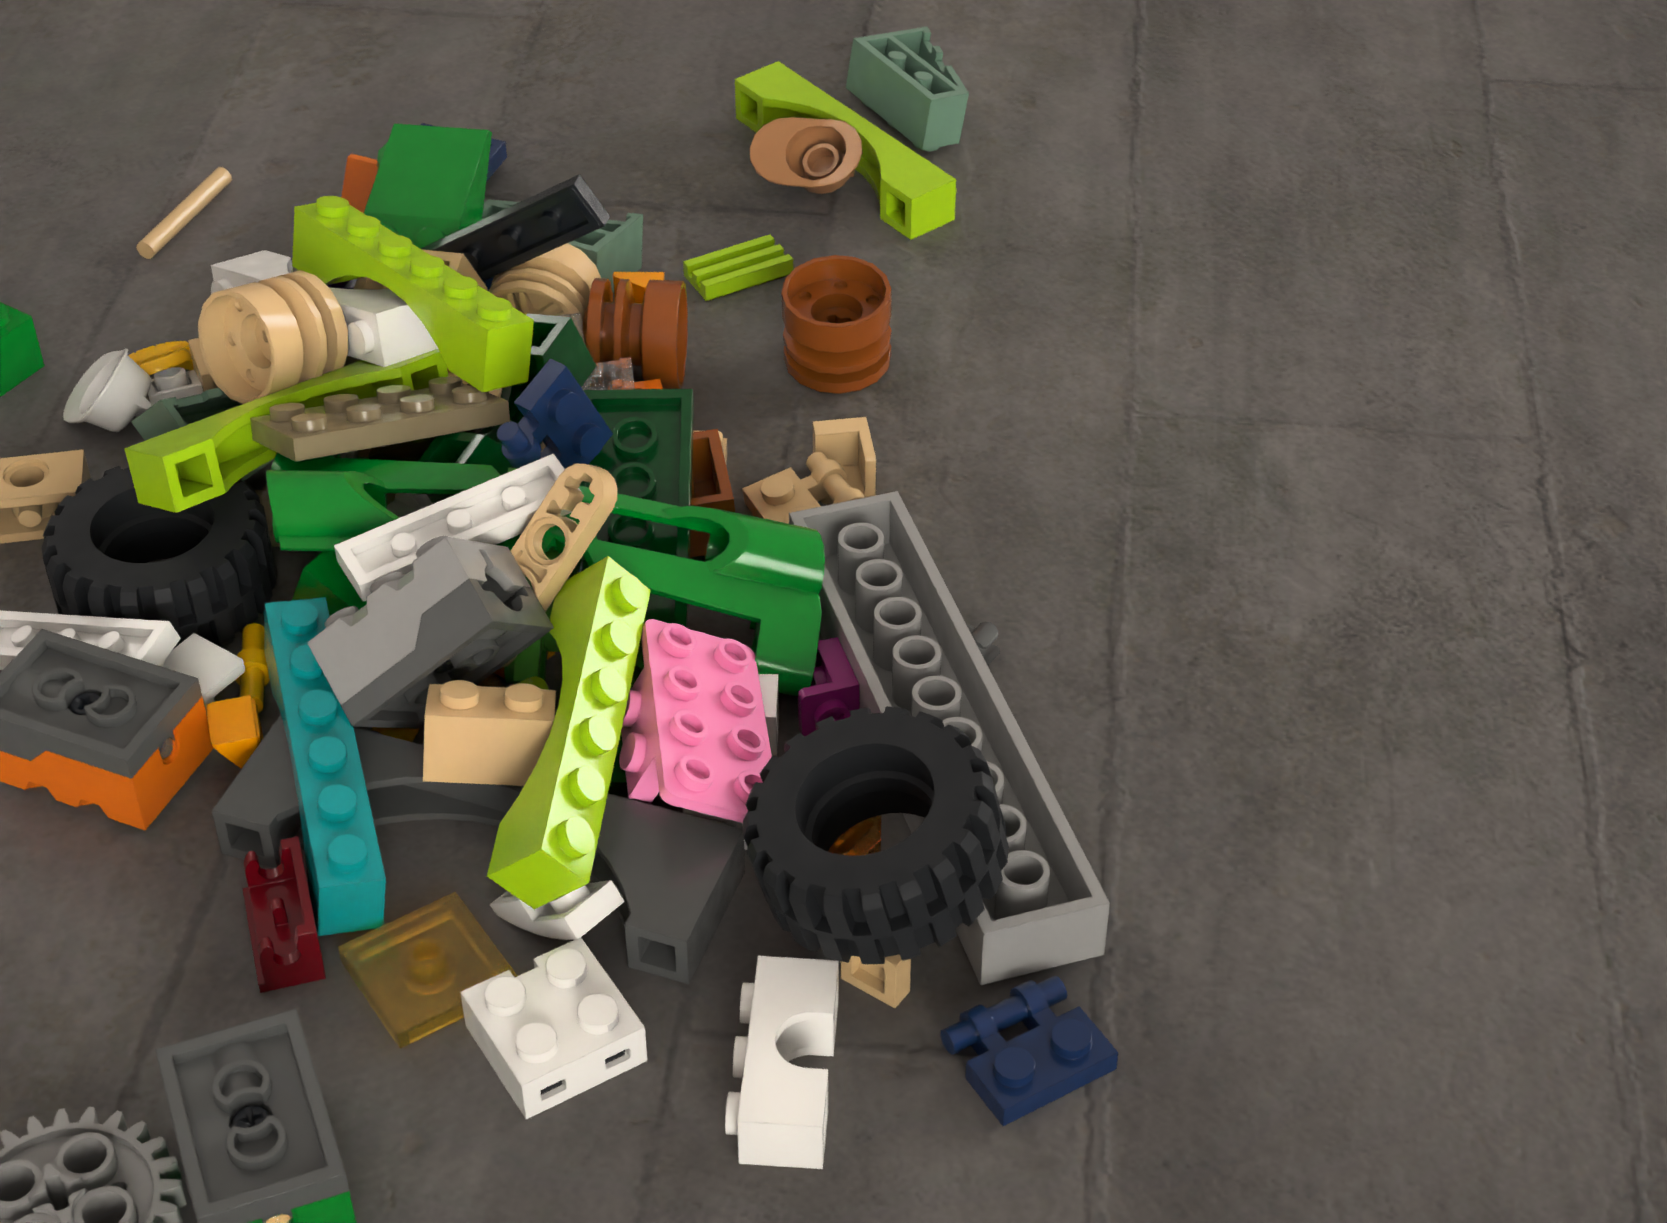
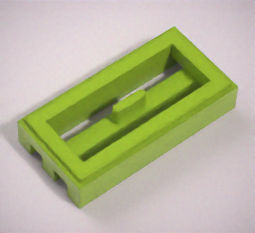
(737, 267)

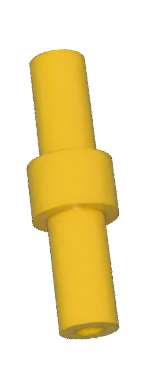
(256, 670)

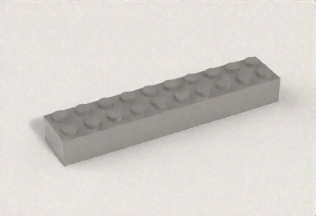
(920, 656)

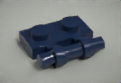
(557, 415)
(1037, 1065)

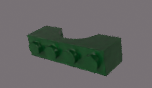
(551, 339)

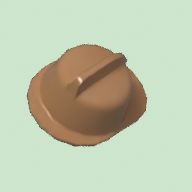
(806, 153)

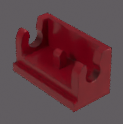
(282, 920)

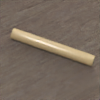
(184, 213)

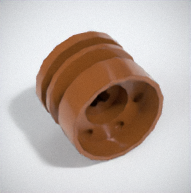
(837, 324)
(646, 332)

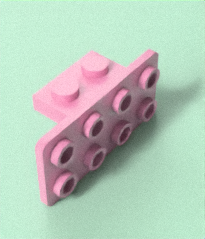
(694, 722)

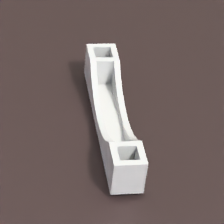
(377, 321)

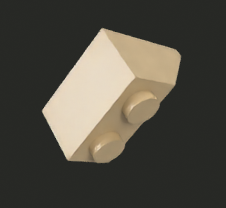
(485, 732)

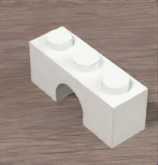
(783, 1105)

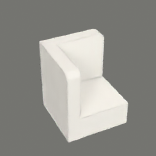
(208, 663)

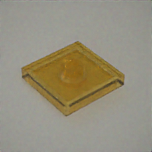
(421, 965)

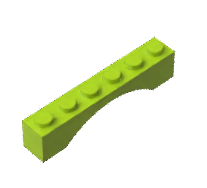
(909, 188)
(474, 330)
(218, 451)
(556, 821)

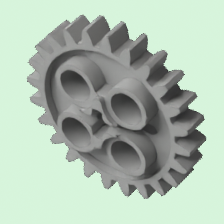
(82, 1170)

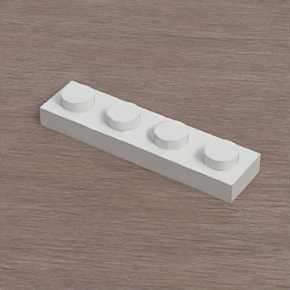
(482, 514)
(135, 638)

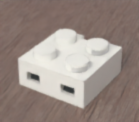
(554, 1028)

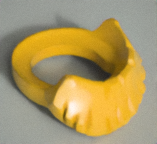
(164, 356)

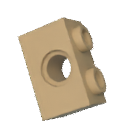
(33, 490)

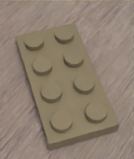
(389, 418)

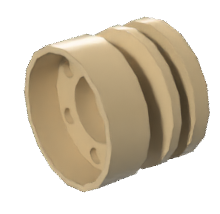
(549, 283)
(272, 335)

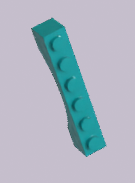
(331, 789)

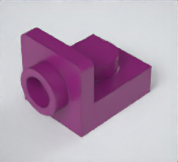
(832, 689)

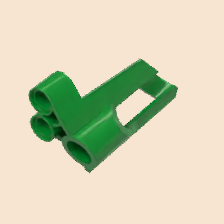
(339, 498)
(749, 571)

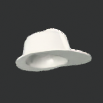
(109, 393)

